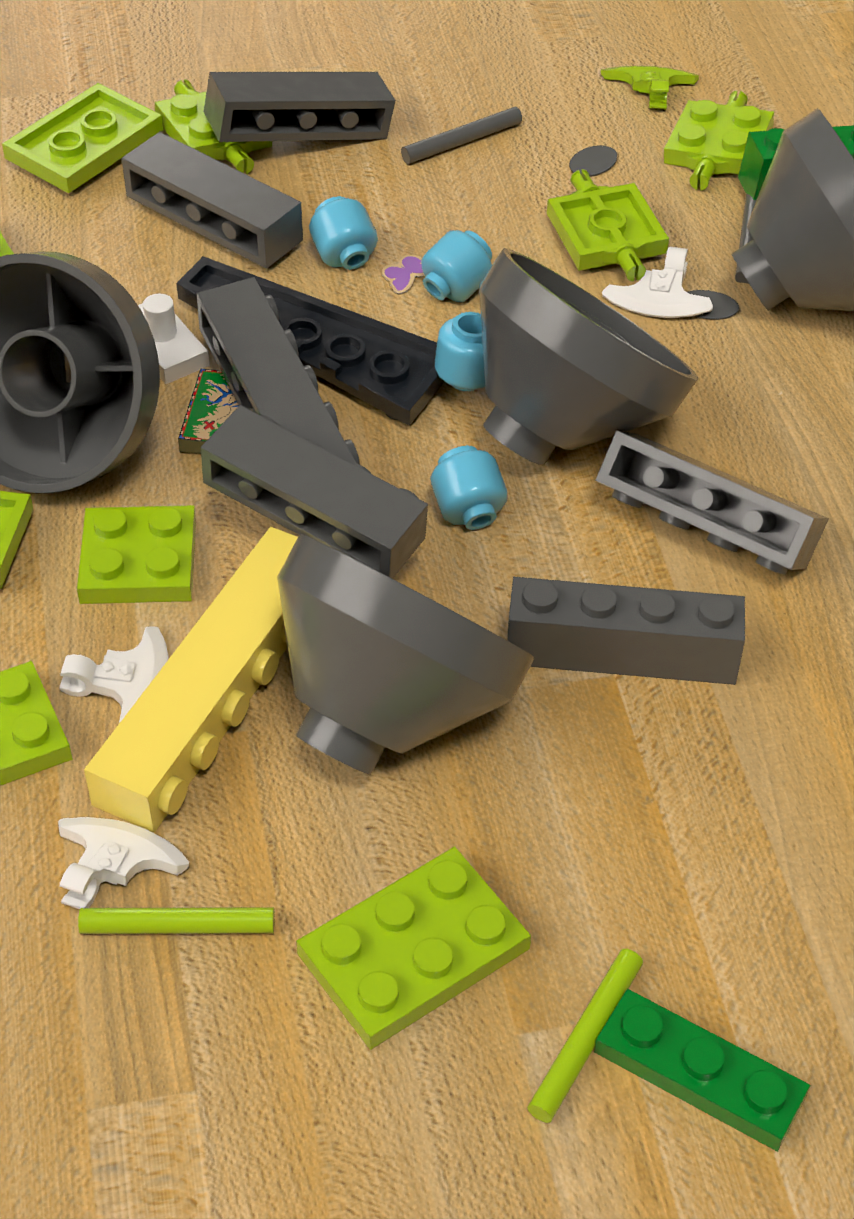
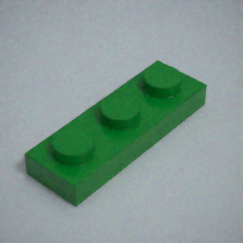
(702, 1069)

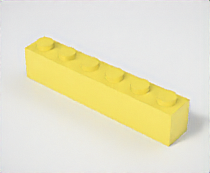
(196, 695)

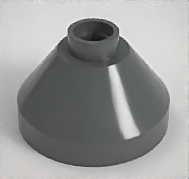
(804, 222)
(567, 363)
(71, 372)
(383, 659)

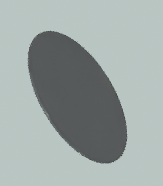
(593, 159)
(723, 305)

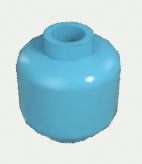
(342, 232)
(456, 265)
(460, 352)
(468, 487)

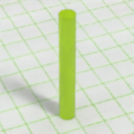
(176, 920)
(583, 1037)

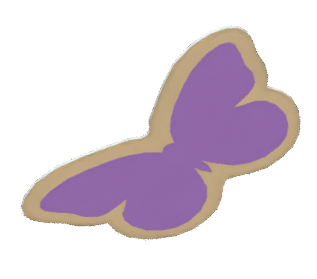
(404, 273)

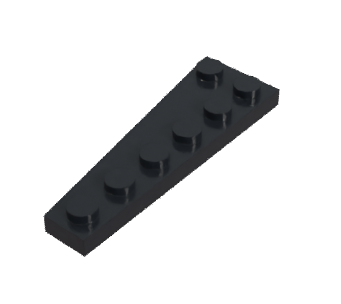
(343, 347)

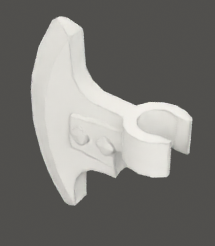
(660, 291)
(122, 673)
(112, 855)

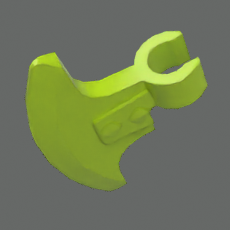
(650, 80)

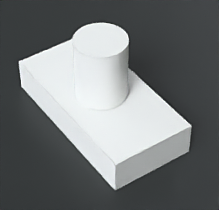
(176, 345)

